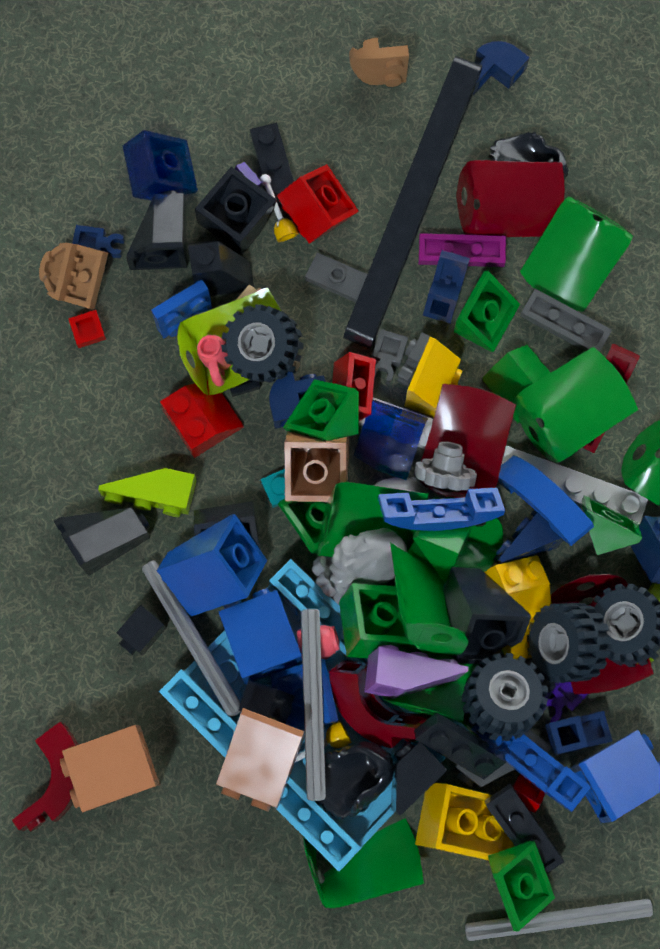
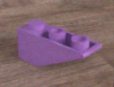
(402, 673)

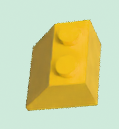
(435, 368)

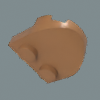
(380, 65)
(73, 273)

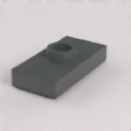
(336, 277)

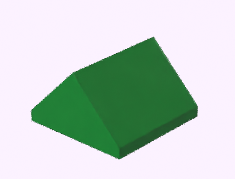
(486, 313)
(514, 373)
(326, 412)
(306, 520)
(610, 527)
(443, 547)
(521, 882)

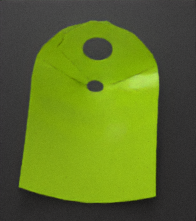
(213, 323)

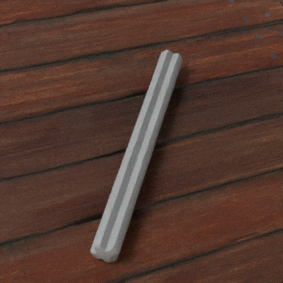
(193, 641)
(313, 704)
(561, 919)

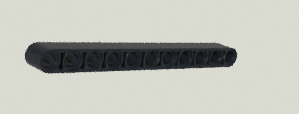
(412, 202)

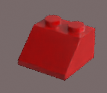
(317, 203)
(200, 417)

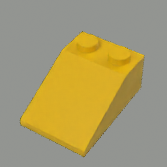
(528, 586)
(459, 823)

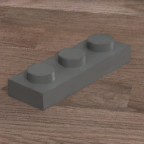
(565, 322)

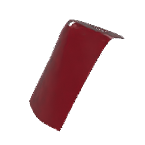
(513, 197)
(477, 423)
(613, 675)

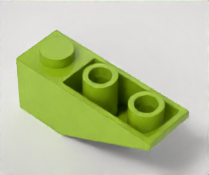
(158, 489)

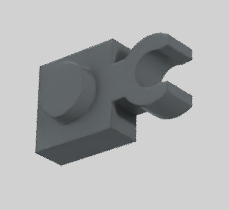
(389, 352)
(414, 355)

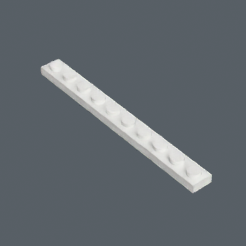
(570, 481)

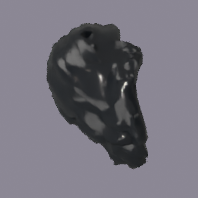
(527, 148)
(355, 778)

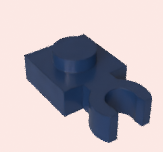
(96, 239)

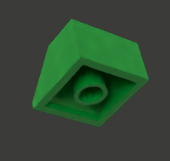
(371, 619)

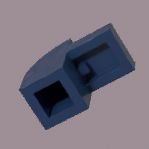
(500, 61)
(446, 286)
(287, 394)
(578, 733)

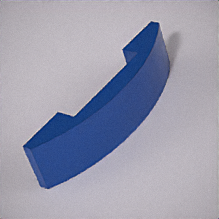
(546, 498)
(441, 514)
(540, 769)

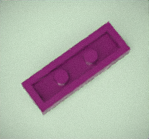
(481, 249)

